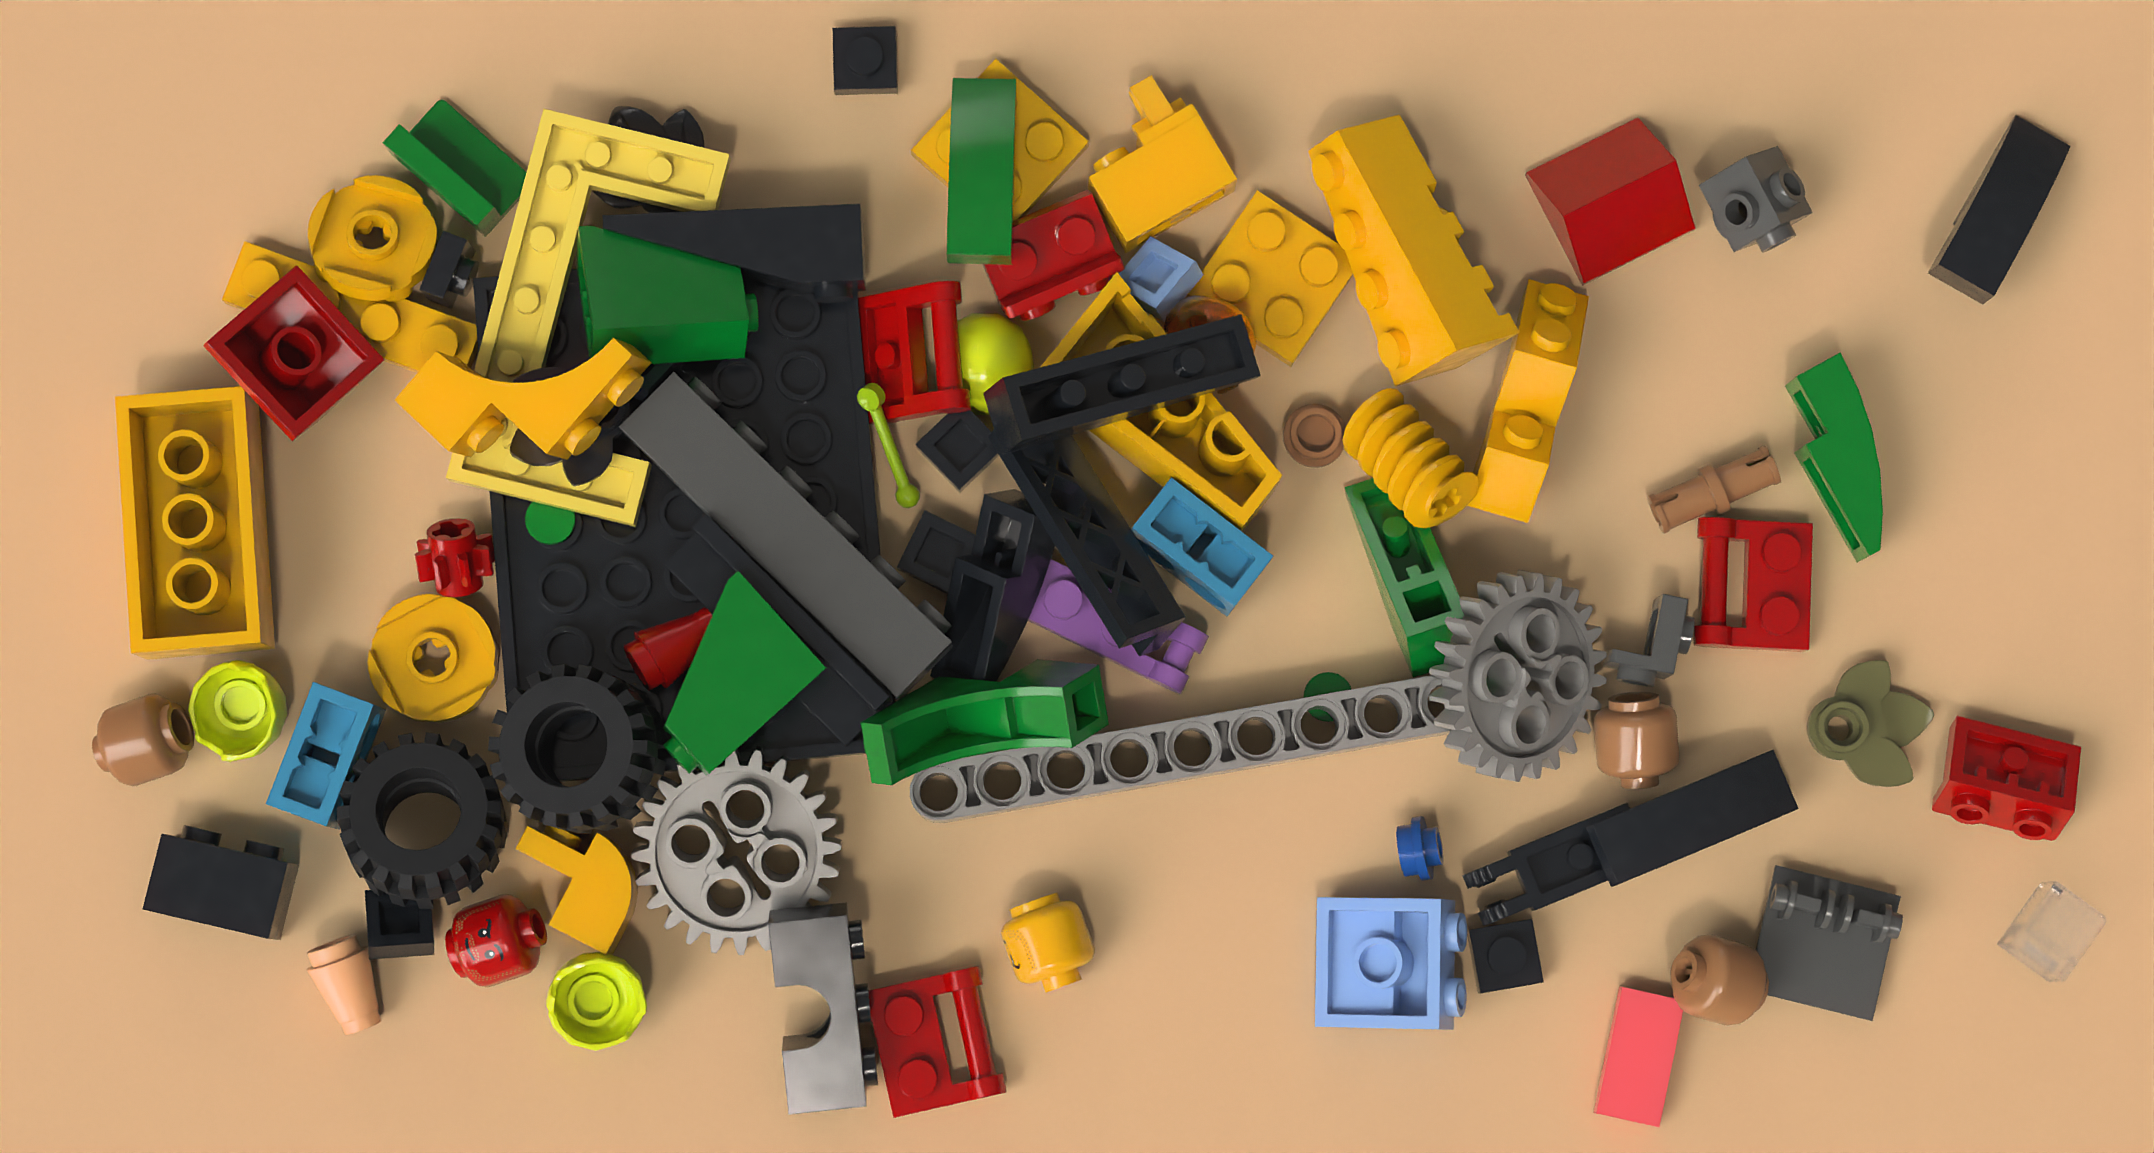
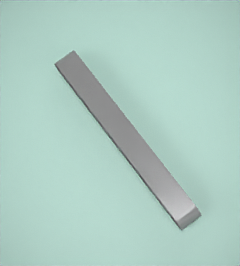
(1163, 766)

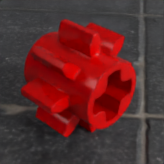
(455, 557)

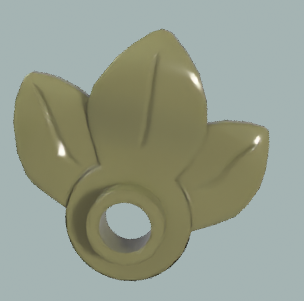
(1877, 725)

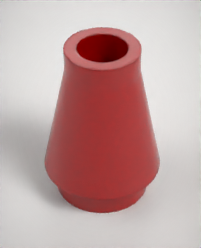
(667, 649)

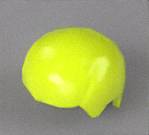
(988, 352)
(237, 710)
(596, 1001)

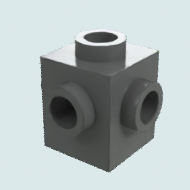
(1757, 201)

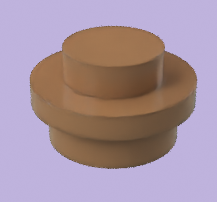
(1314, 435)

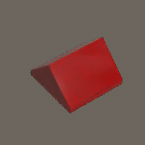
(1613, 199)
(294, 353)

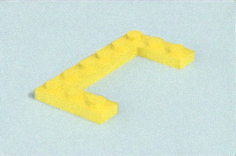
(564, 167)

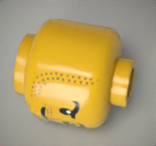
(1047, 942)

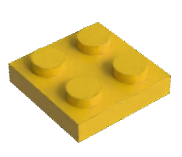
(1043, 145)
(1277, 275)

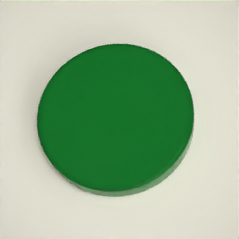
(549, 523)
(1324, 684)

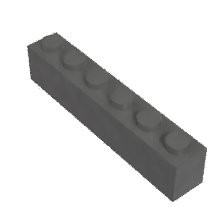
(787, 535)

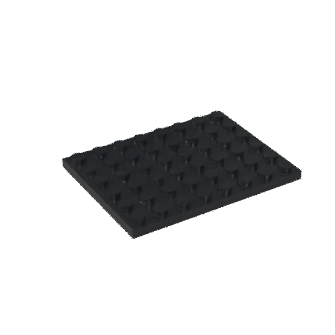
(610, 578)

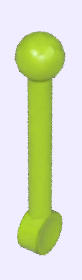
(871, 399)

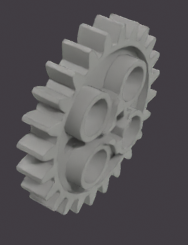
(1518, 675)
(686, 878)

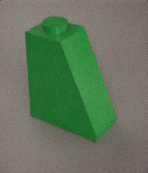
(661, 299)
(737, 680)

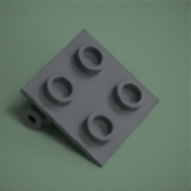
(1827, 941)

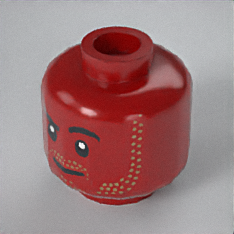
(495, 940)

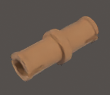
(1714, 489)

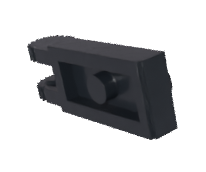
(1546, 869)

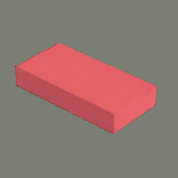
(1639, 1057)

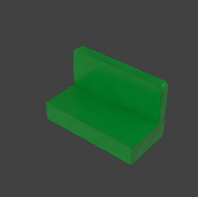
(459, 166)

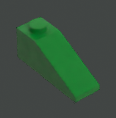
(1408, 575)

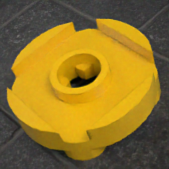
(372, 273)
(397, 648)

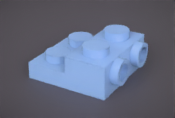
(1388, 963)

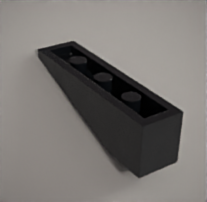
(781, 246)
(1119, 383)

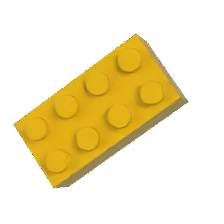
(194, 523)

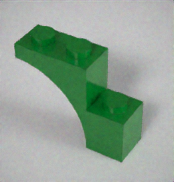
(960, 718)

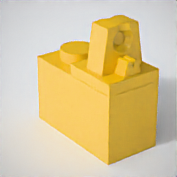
(1168, 174)

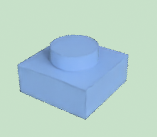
(1160, 277)

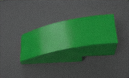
(981, 171)
(1843, 456)

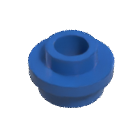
(1419, 848)

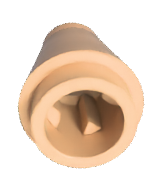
(346, 982)

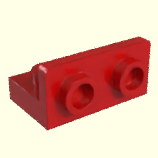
(1054, 255)
(2008, 779)

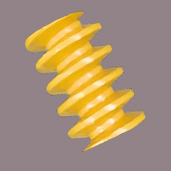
(1408, 460)

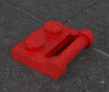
(896, 350)
(1773, 584)
(914, 1047)

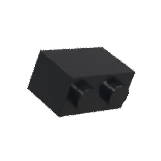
(221, 885)

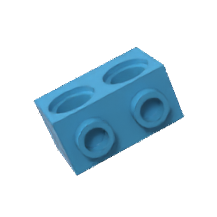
(1200, 547)
(321, 753)

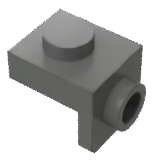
(1667, 635)

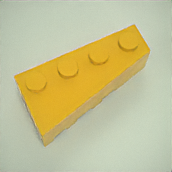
(1405, 252)
(1186, 440)

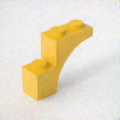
(1530, 400)
(555, 413)

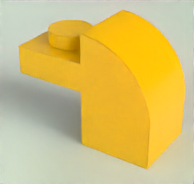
(601, 888)

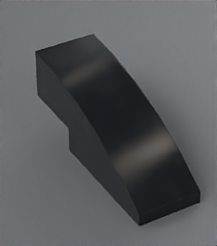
(2000, 211)
(994, 588)
(1692, 818)

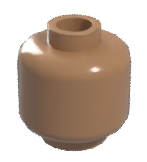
(143, 739)
(1636, 739)
(1719, 980)

